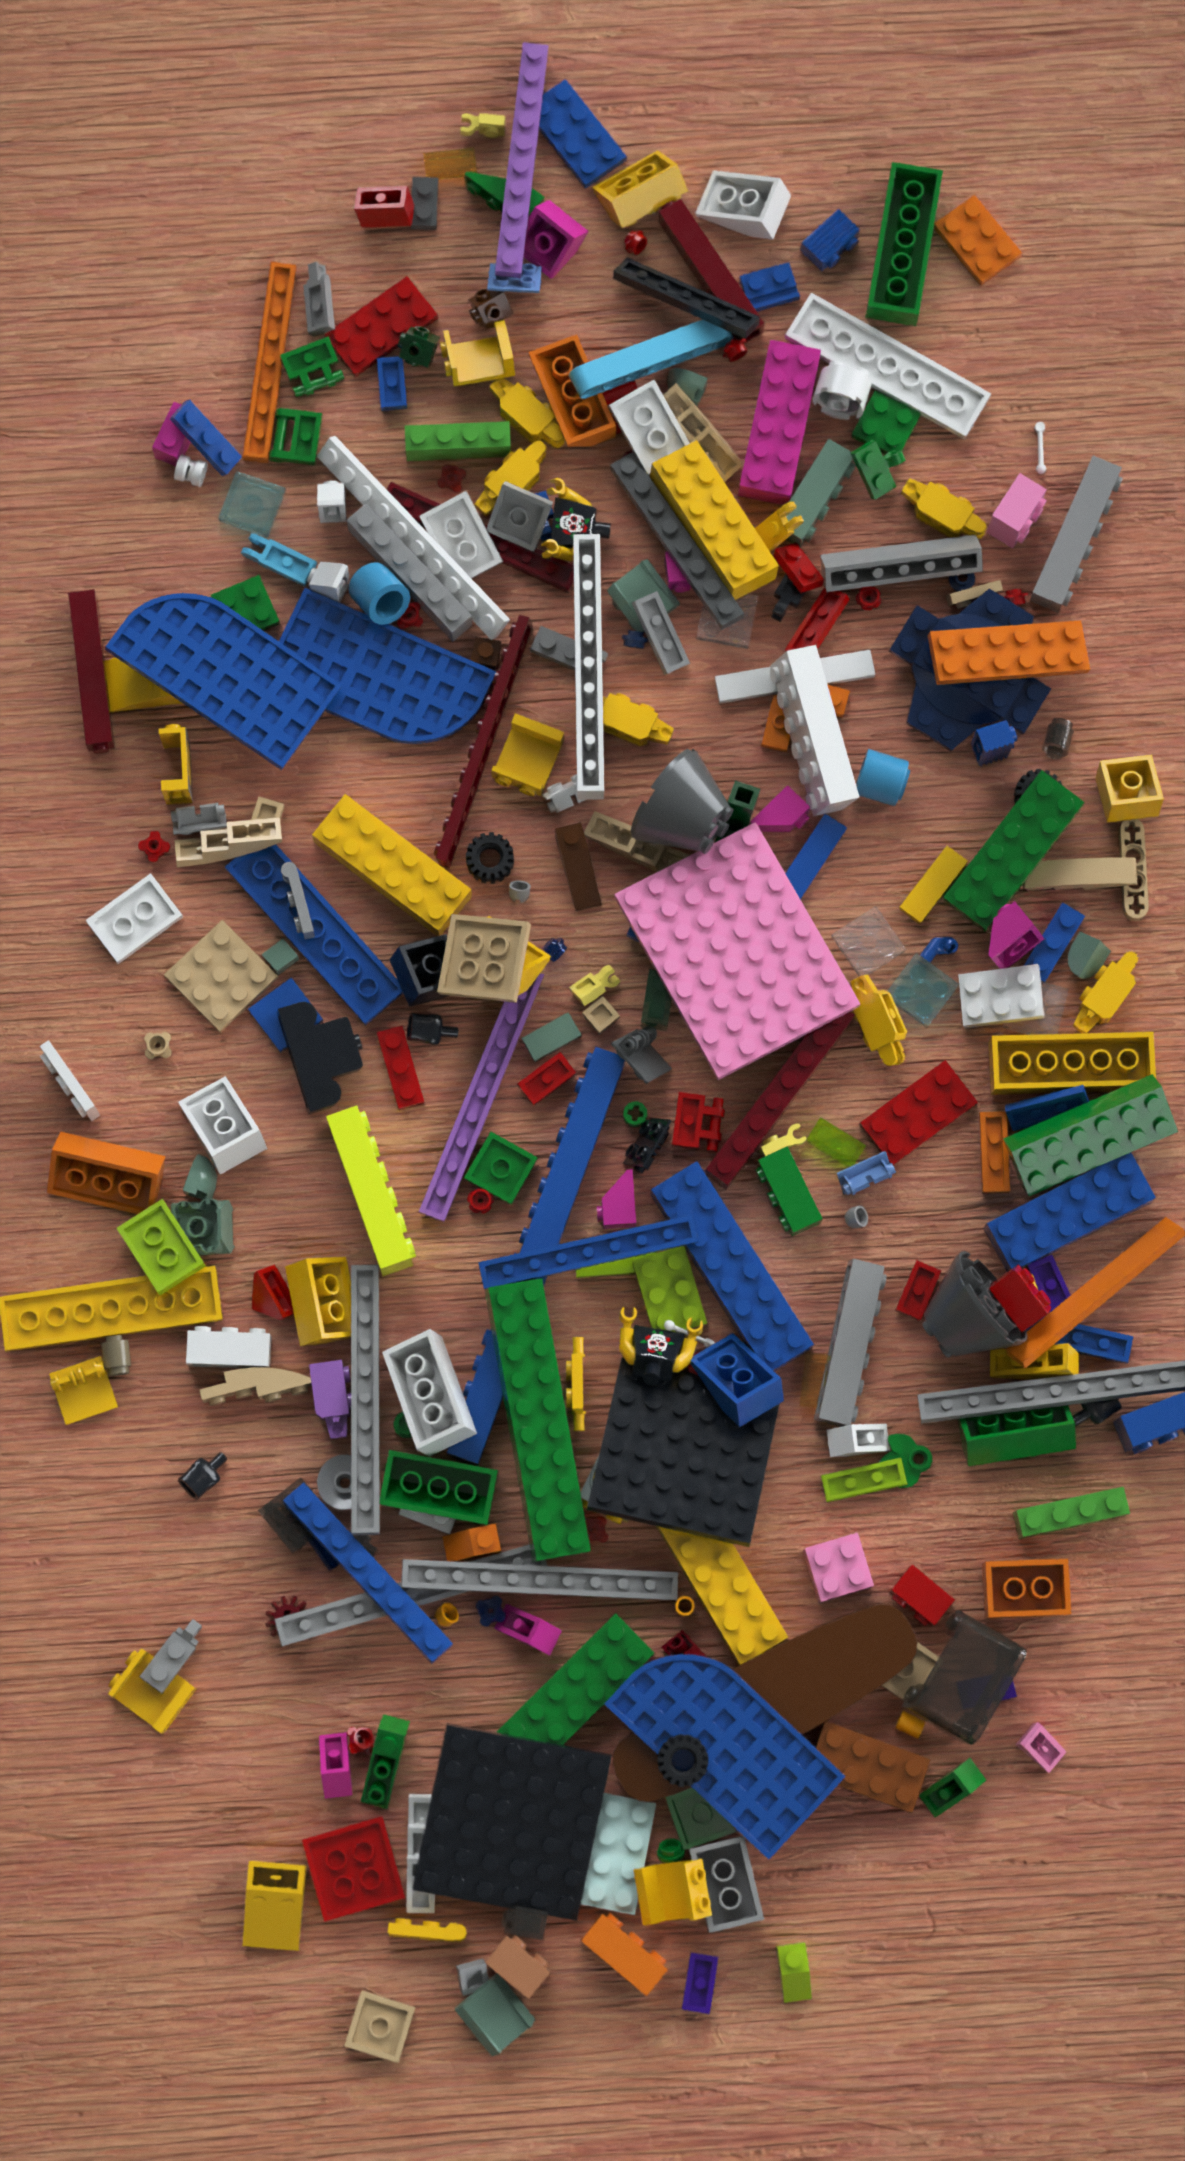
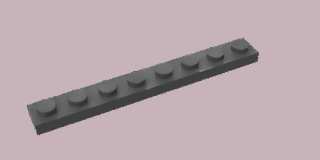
(677, 541)

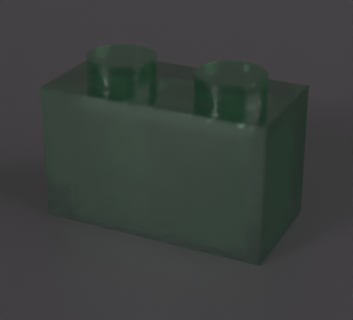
(656, 1003)

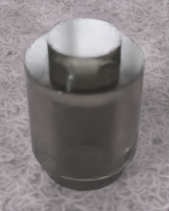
(1058, 738)

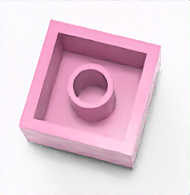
(1017, 511)
(838, 1568)

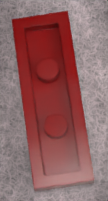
(819, 620)
(400, 1067)

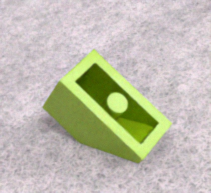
(794, 1971)

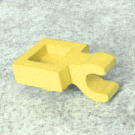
(486, 124)
(592, 986)
(774, 1143)

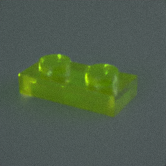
(835, 1143)

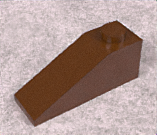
(577, 866)

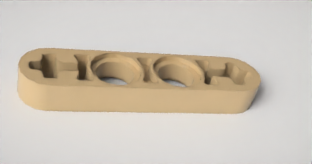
(1142, 901)

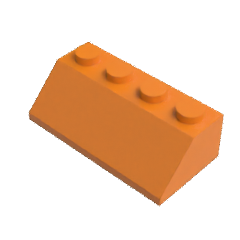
(580, 420)
(104, 1173)

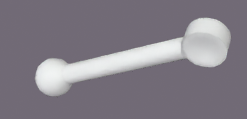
(1039, 429)
(669, 1325)

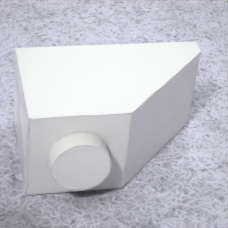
(331, 502)
(330, 580)
(858, 1440)

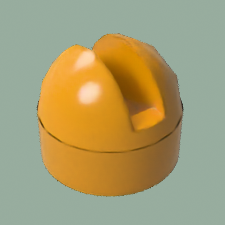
(451, 1612)

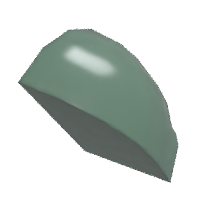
(690, 382)
(1087, 955)
(201, 1179)

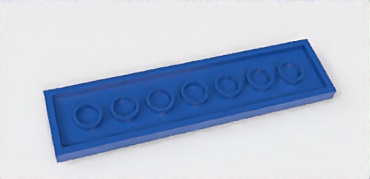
(335, 950)

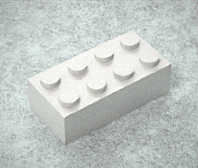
(429, 1392)

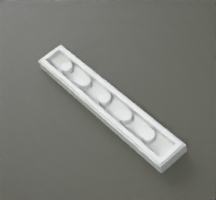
(758, 681)

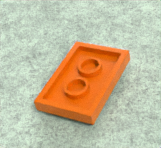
(977, 240)

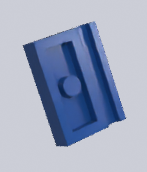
(770, 287)

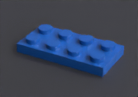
(578, 135)

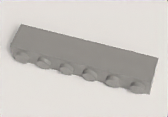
(1075, 534)
(901, 563)
(410, 571)
(849, 1343)

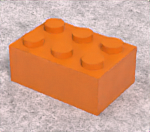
(1026, 1588)
(625, 1953)

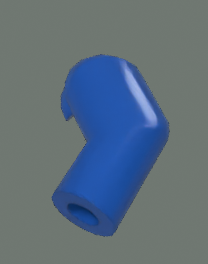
(939, 945)

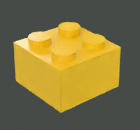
(1129, 788)

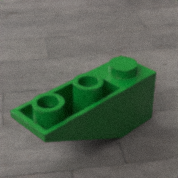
(493, 190)
(385, 1761)

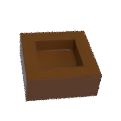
(486, 652)

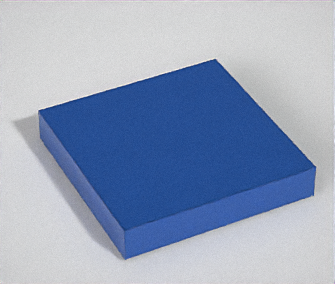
(265, 1010)

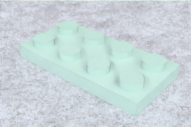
(618, 1849)

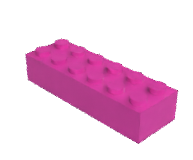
(779, 422)

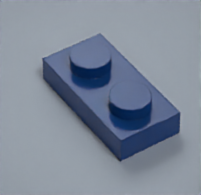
(391, 383)

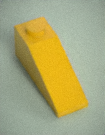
(1055, 1362)

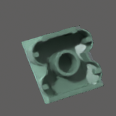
(636, 585)
(206, 1224)
(495, 2014)

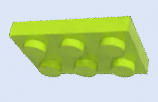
(161, 1247)
(669, 1289)

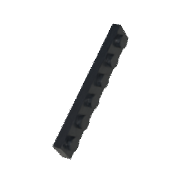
(686, 297)

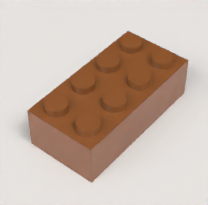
(873, 1766)

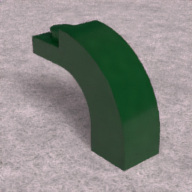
(743, 801)

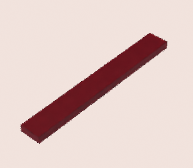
(550, 570)

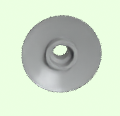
(329, 1482)

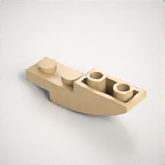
(267, 1381)

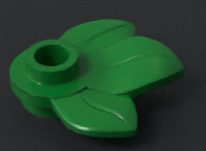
(906, 1448)

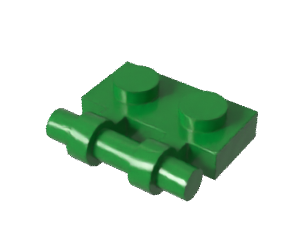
(310, 359)

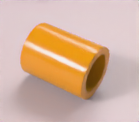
(686, 1598)
(910, 1724)

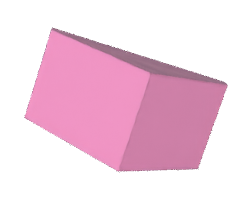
(1041, 1747)

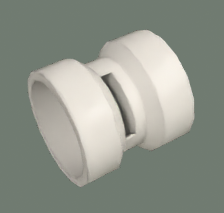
(190, 470)

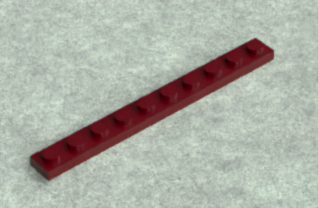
(480, 751)

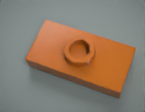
(775, 735)

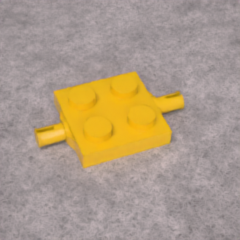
(574, 1395)

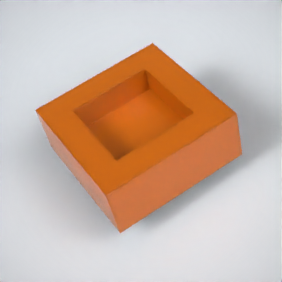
(839, 699)

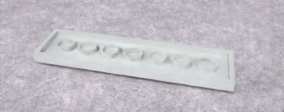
(891, 365)

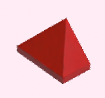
(271, 1294)

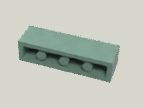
(818, 488)

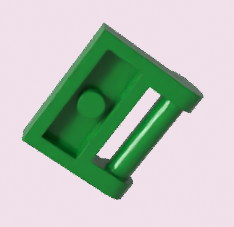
(304, 438)

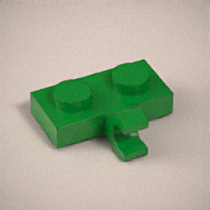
(875, 468)

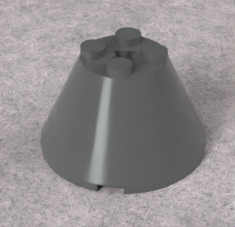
(684, 808)
(967, 1314)

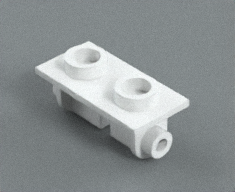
(560, 795)

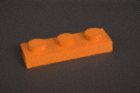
(994, 1153)

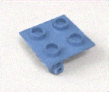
(529, 282)

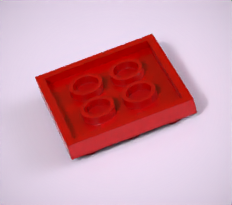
(353, 1868)

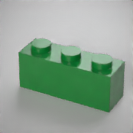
(788, 1192)

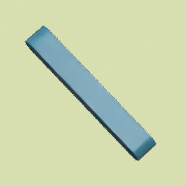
(648, 357)

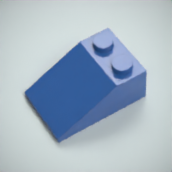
(738, 1379)

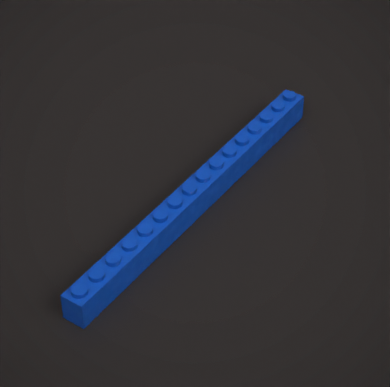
(547, 1225)

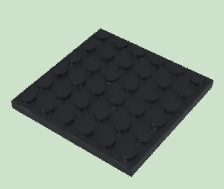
(680, 1459)
(511, 1821)

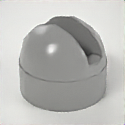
(519, 891)
(856, 1217)

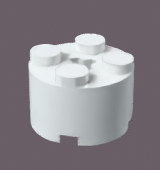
(842, 390)

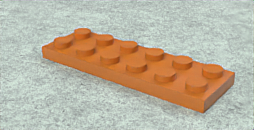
(1008, 652)

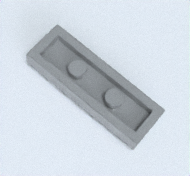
(660, 633)

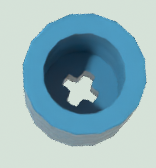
(379, 593)
(882, 777)

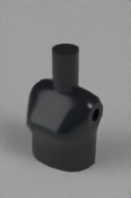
(428, 1029)
(1097, 1411)
(202, 1476)

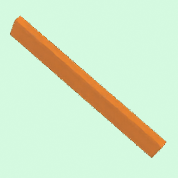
(268, 362)
(1096, 1291)

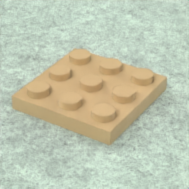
(484, 958)
(221, 976)

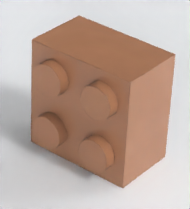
(518, 1965)

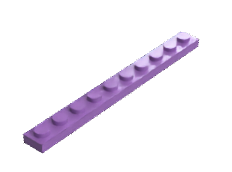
(521, 160)
(477, 1104)

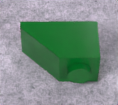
(952, 1787)

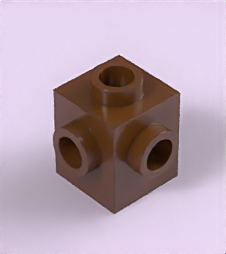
(489, 307)

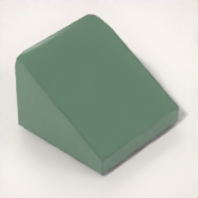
(280, 956)

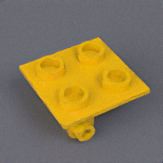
(83, 1390)

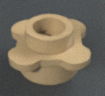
(152, 1039)

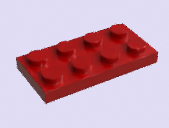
(379, 324)
(918, 1112)

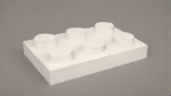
(648, 424)
(462, 535)
(134, 918)
(1001, 996)
(68, 1082)

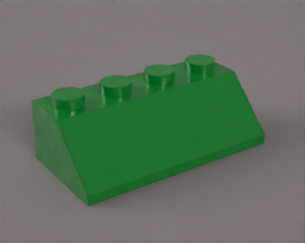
(1017, 1434)
(438, 1487)

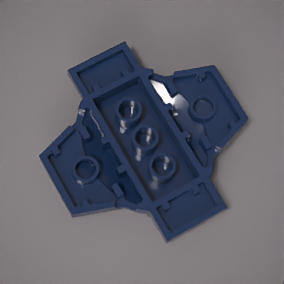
(956, 710)

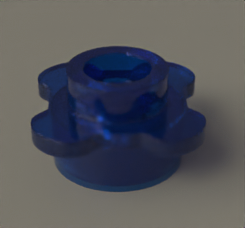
(483, 1611)

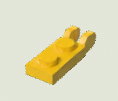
(777, 527)
(429, 1931)

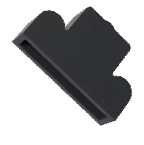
(319, 1053)

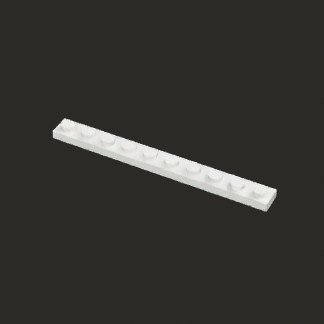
(428, 551)

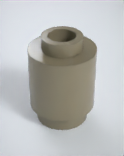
(116, 1355)

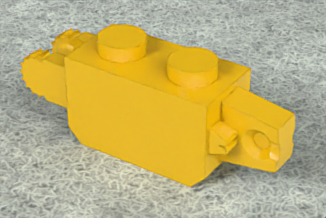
(527, 413)
(518, 469)
(943, 510)
(633, 721)
(1107, 994)
(879, 1021)

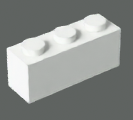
(228, 1348)

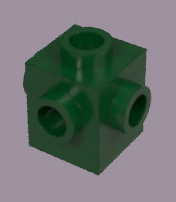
(418, 346)

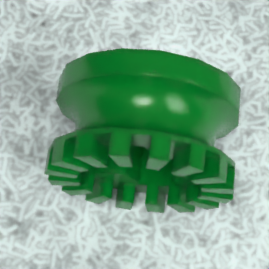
(628, 1118)

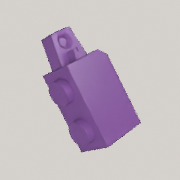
(331, 1395)

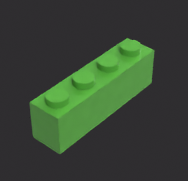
(457, 441)
(1071, 1512)

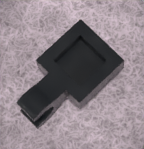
(787, 595)

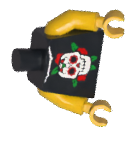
(571, 516)
(656, 1352)

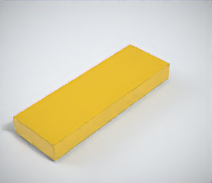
(933, 884)

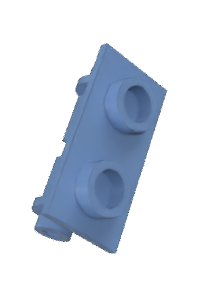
(861, 1174)

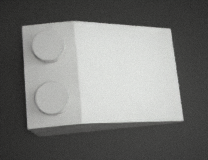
(744, 203)
(223, 1125)

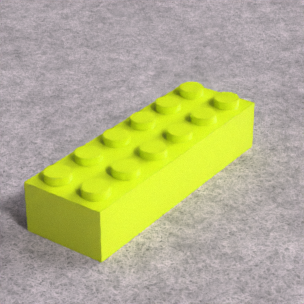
(368, 1186)

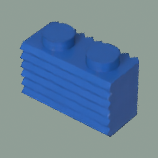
(830, 241)
(993, 742)

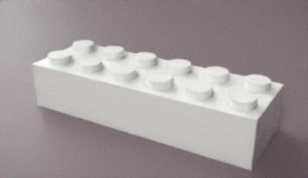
(814, 730)

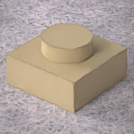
(267, 809)
(601, 1015)

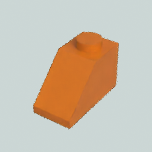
(472, 1543)

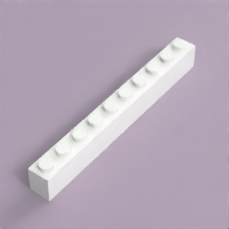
(588, 666)

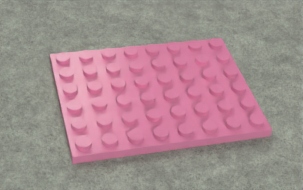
(736, 951)

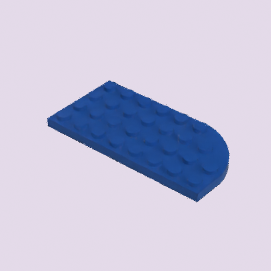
(226, 671)
(386, 675)
(758, 1764)

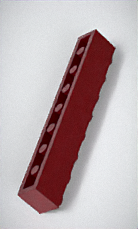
(775, 1101)

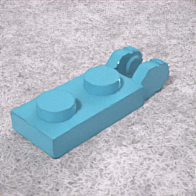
(280, 559)

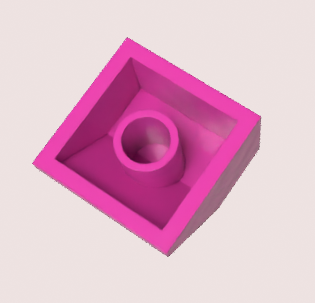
(552, 238)
(1012, 936)

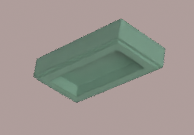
(551, 1037)

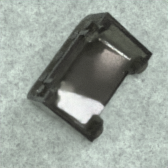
(966, 1679)

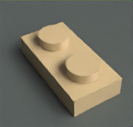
(964, 597)

